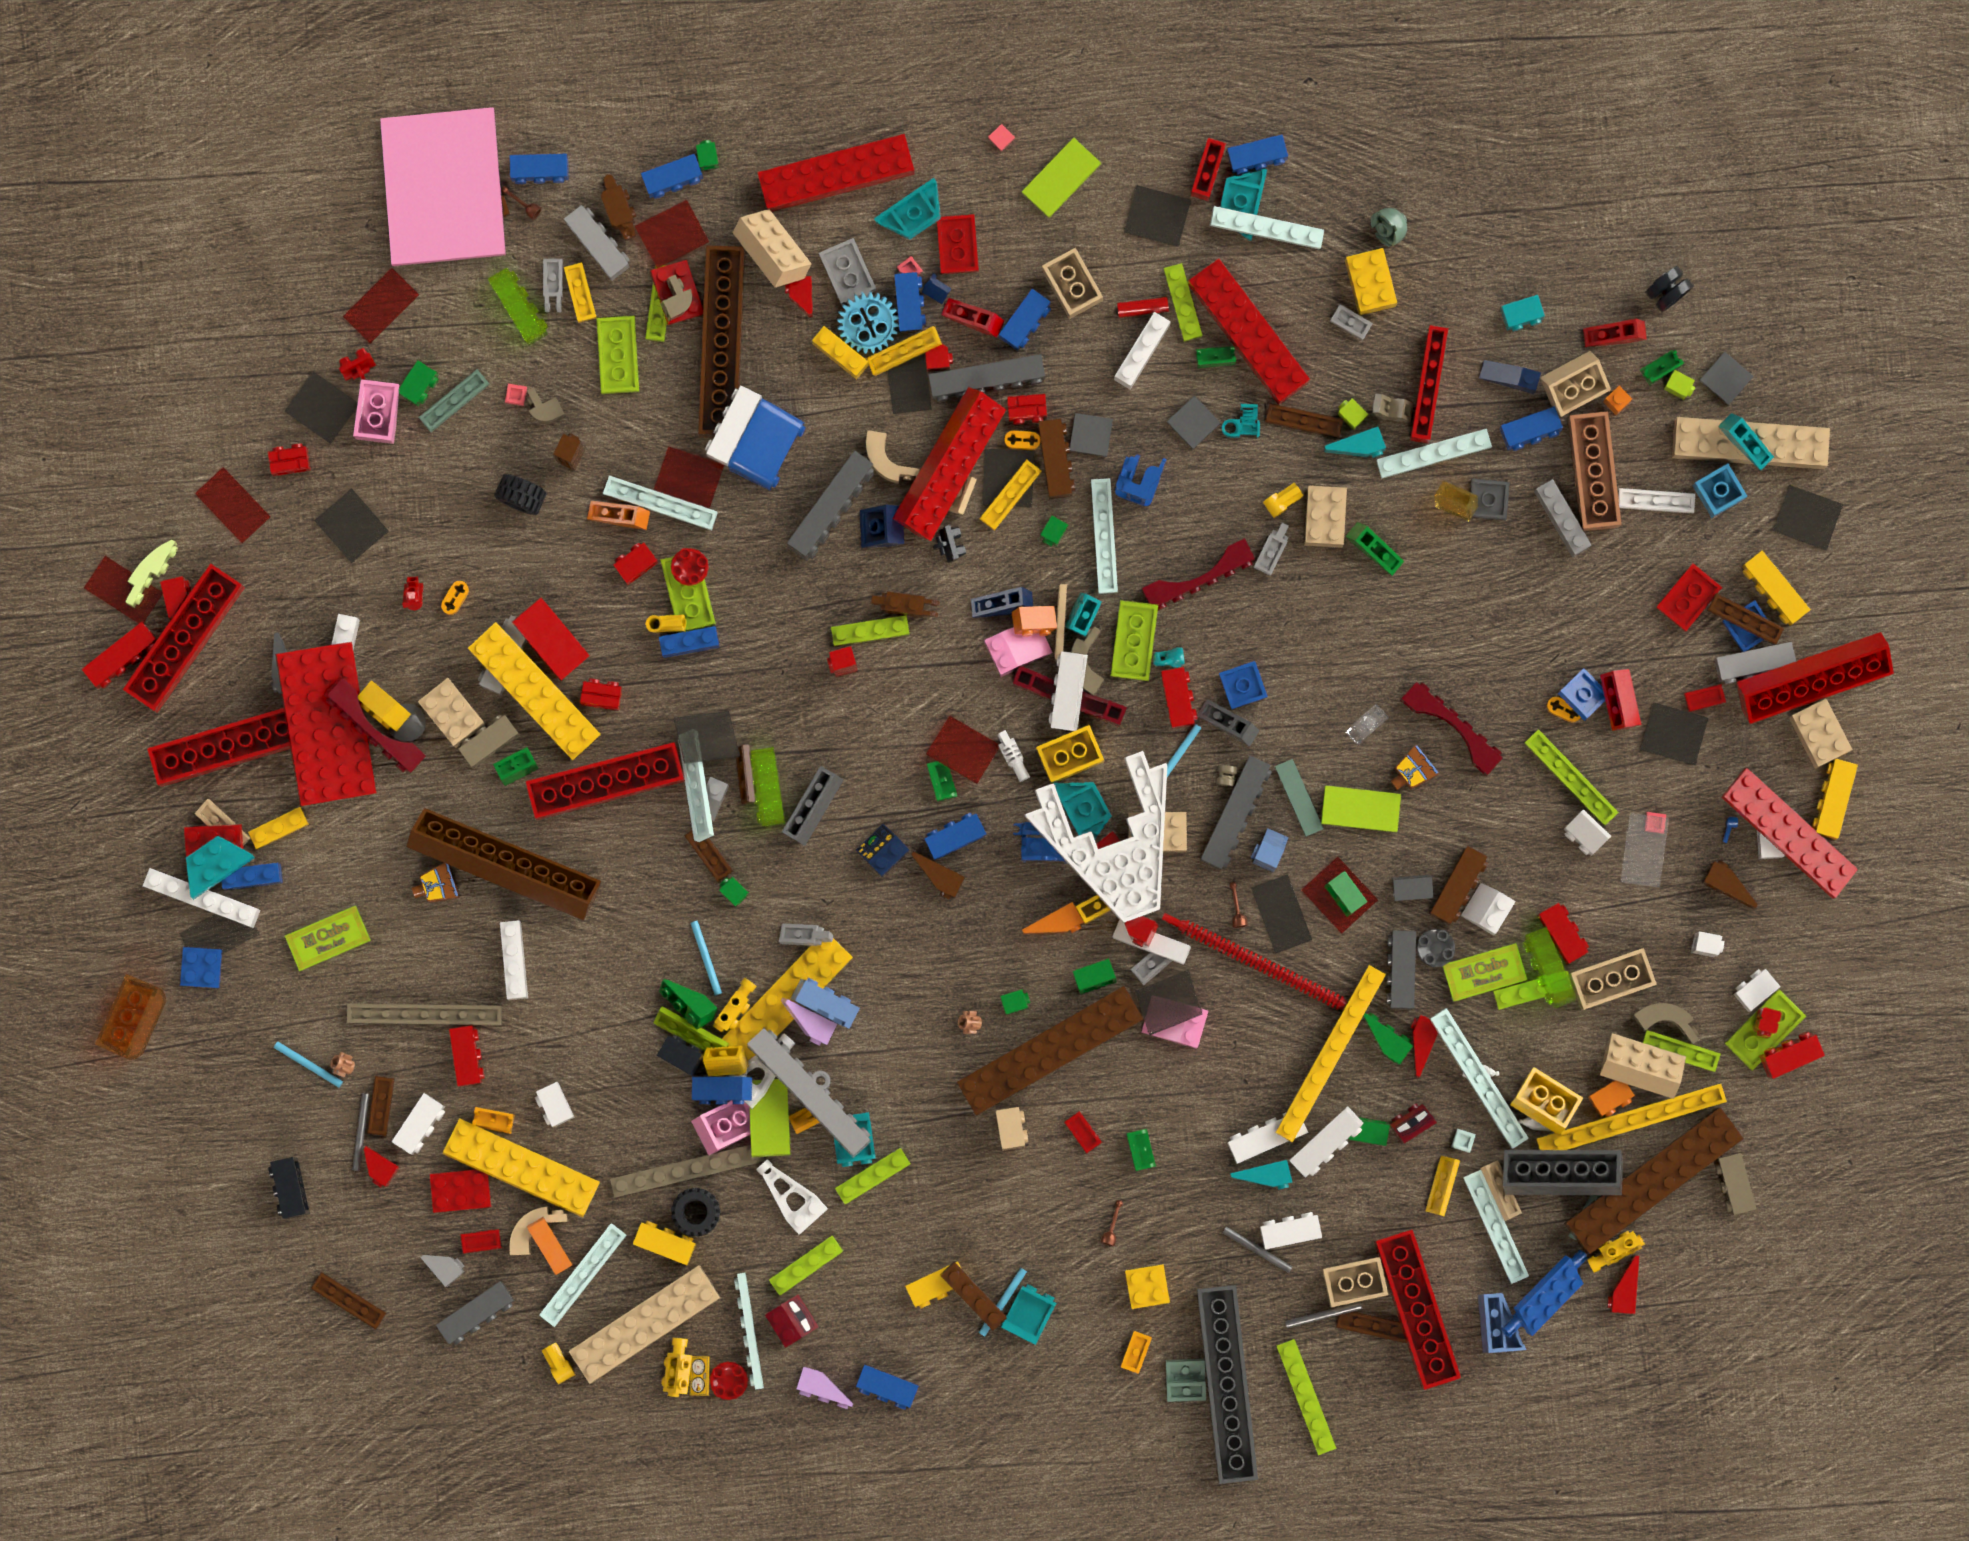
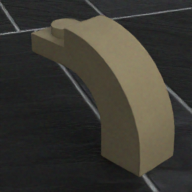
(1092, 681)
(1667, 1012)

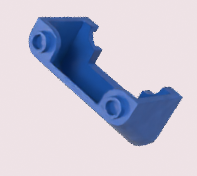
(765, 444)

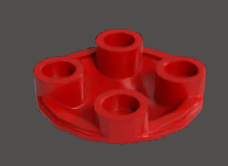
(689, 566)
(728, 1380)

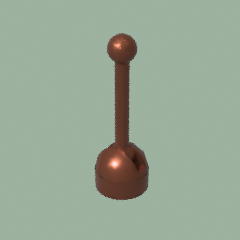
(532, 209)
(1238, 920)
(1109, 1237)

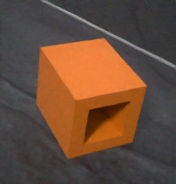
(1617, 400)

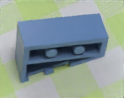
(1270, 850)
(825, 1002)
(1493, 1317)

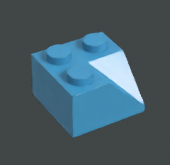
(1719, 490)

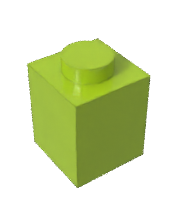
(1680, 385)
(1352, 413)

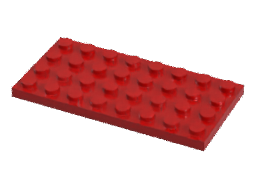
(326, 749)

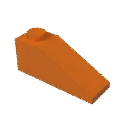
(619, 514)
(1060, 921)

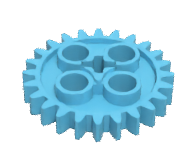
(882, 315)

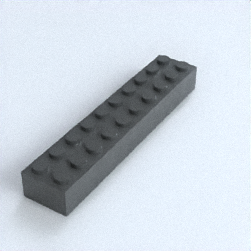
(1227, 1384)

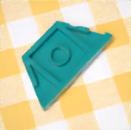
(1244, 193)
(913, 212)
(1083, 806)
(213, 864)

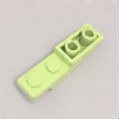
(153, 564)

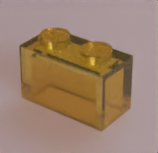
(1456, 501)

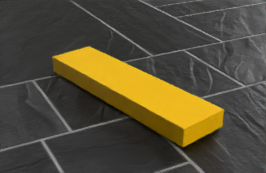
(904, 351)
(1010, 495)

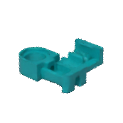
(1247, 425)

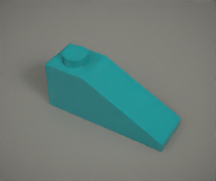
(1746, 440)
(1362, 444)
(1269, 1175)

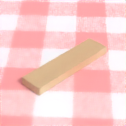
(1060, 620)

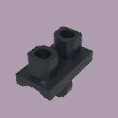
(947, 545)

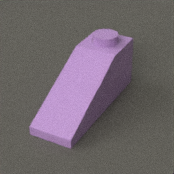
(812, 1024)

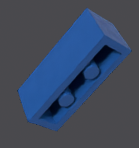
(1257, 154)
(539, 168)
(672, 176)
(909, 302)
(1025, 320)
(1531, 429)
(689, 642)
(955, 836)
(254, 876)
(722, 1089)
(886, 1387)

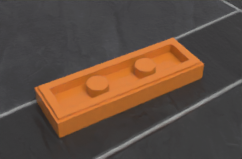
(549, 1245)

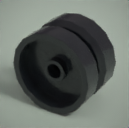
(1667, 286)

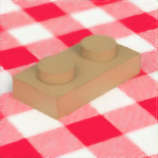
(960, 502)

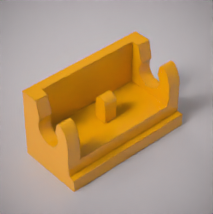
(493, 1120)

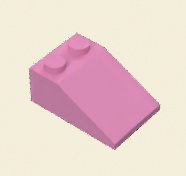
(376, 411)
(1014, 650)
(1185, 1033)
(723, 1126)

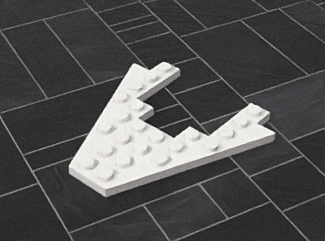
(1125, 872)

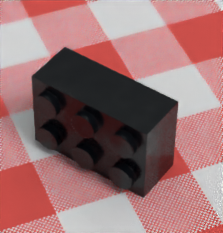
(681, 1056)
(289, 1188)

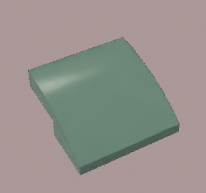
(1185, 1380)

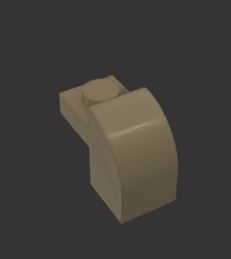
(680, 302)
(1392, 409)
(547, 412)

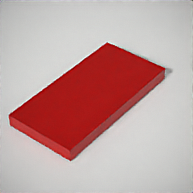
(550, 638)

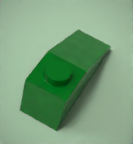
(1374, 548)

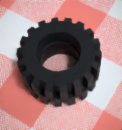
(520, 494)
(707, 1199)

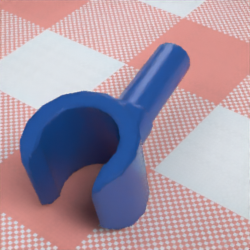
(1730, 822)

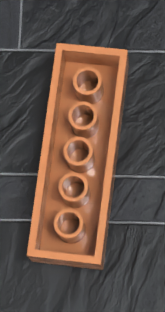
(1594, 471)

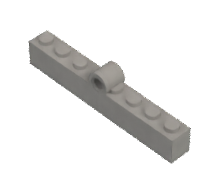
(808, 1092)

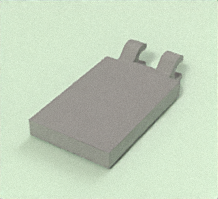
(847, 271)

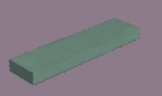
(454, 400)
(1299, 797)

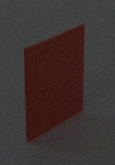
(672, 234)
(689, 477)
(963, 749)
(1325, 903)

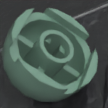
(1390, 226)

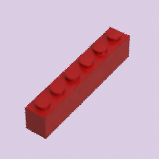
(1429, 384)

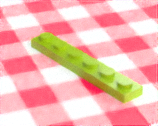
(1571, 777)
(1306, 1397)

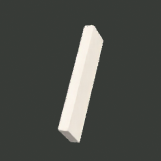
(1656, 500)
(1159, 945)

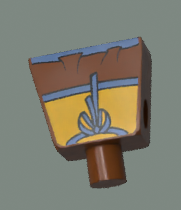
(1413, 770)
(437, 885)

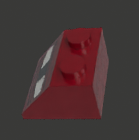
(1412, 1123)
(791, 1321)

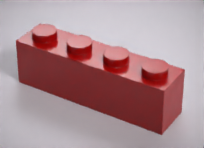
(119, 656)

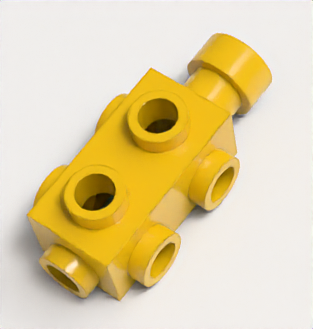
(734, 1011)
(1620, 1249)
(678, 1371)

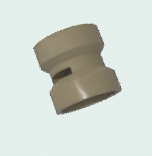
(1225, 780)

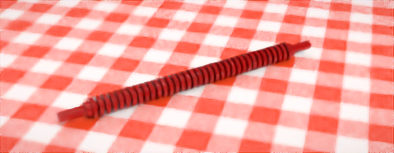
(1253, 960)

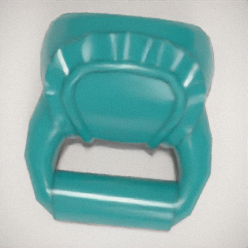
(1173, 657)

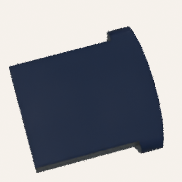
(936, 289)

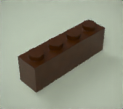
(1055, 458)
(1458, 885)

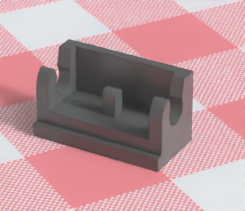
(1412, 887)

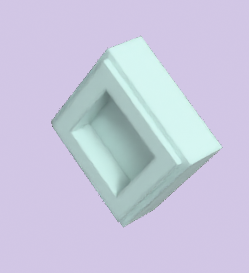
(1463, 1140)

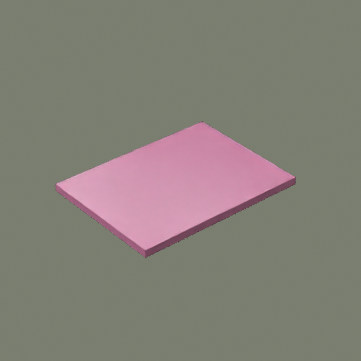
(442, 186)

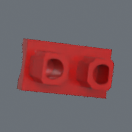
(357, 367)
(413, 594)

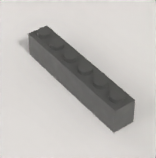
(987, 377)
(1235, 813)

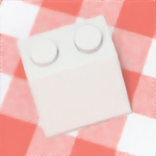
(1586, 833)
(1488, 908)

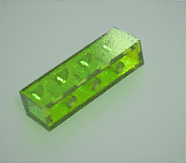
(517, 306)
(767, 787)
(1549, 967)

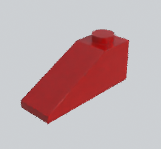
(973, 317)
(1615, 333)
(1423, 1038)
(1625, 1292)

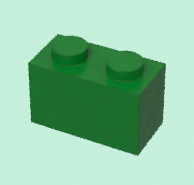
(418, 383)

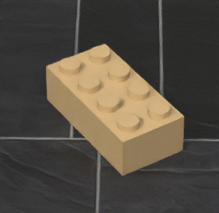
(772, 248)
(1612, 979)
(1643, 1066)

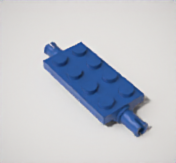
(1547, 1296)

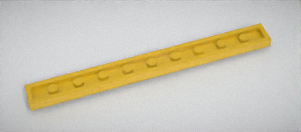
(1330, 1053)
(1633, 1119)

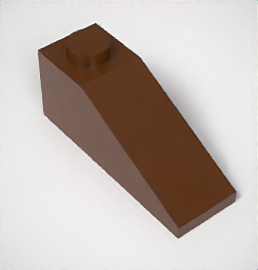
(942, 878)
(1726, 882)

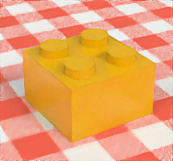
(382, 707)
(1147, 1286)

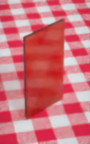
(381, 305)
(232, 505)
(112, 586)

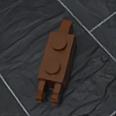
(617, 208)
(905, 604)

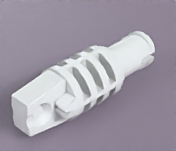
(1012, 755)

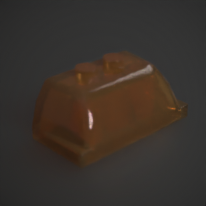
(132, 1018)

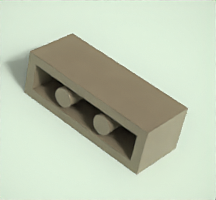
(488, 741)
(1735, 1184)

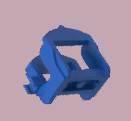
(1142, 493)
(1035, 848)

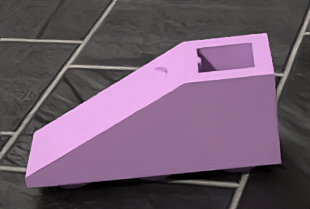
(819, 1384)

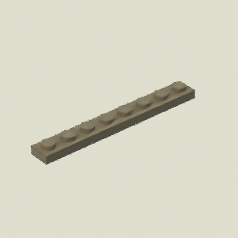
(424, 1014)
(683, 1171)

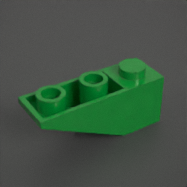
(691, 1004)
(1389, 1043)

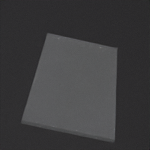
(1644, 850)

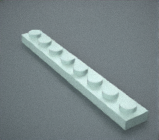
(1478, 1078)

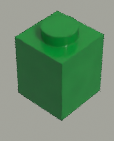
(707, 155)
(1053, 531)
(733, 891)
(1015, 1001)

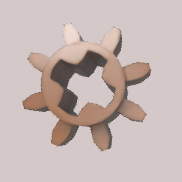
(969, 1022)
(342, 1064)

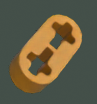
(1020, 444)
(458, 600)
(1561, 713)

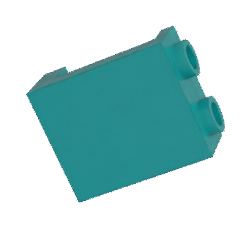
(866, 1154)
(1029, 1314)

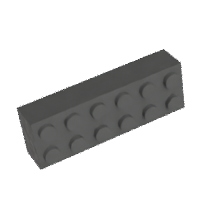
(830, 506)
(1562, 1172)

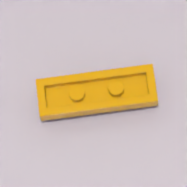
(580, 292)
(278, 828)
(1442, 1185)

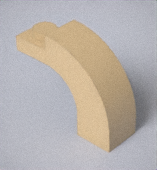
(882, 465)
(521, 1238)

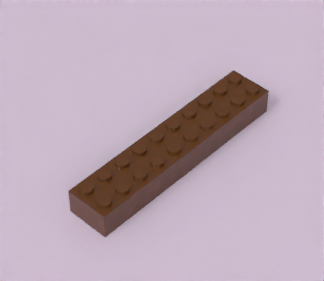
(721, 334)
(503, 864)
(1050, 1051)
(1654, 1180)

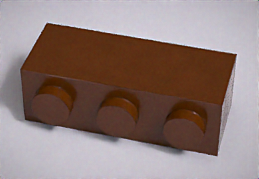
(569, 451)

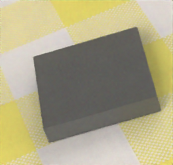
(1726, 378)
(1193, 422)
(1091, 435)
(1491, 498)

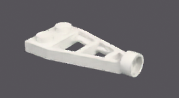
(760, 1090)
(807, 1213)

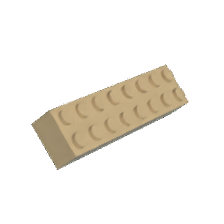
(1787, 443)
(644, 1324)

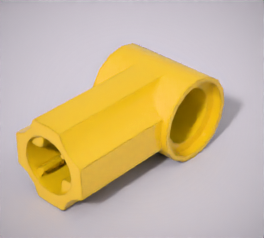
(1279, 502)
(668, 623)
(560, 1367)

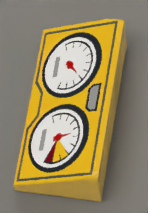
(699, 1375)

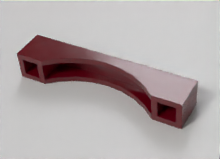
(1162, 592)
(346, 700)
(1422, 702)
(1090, 704)

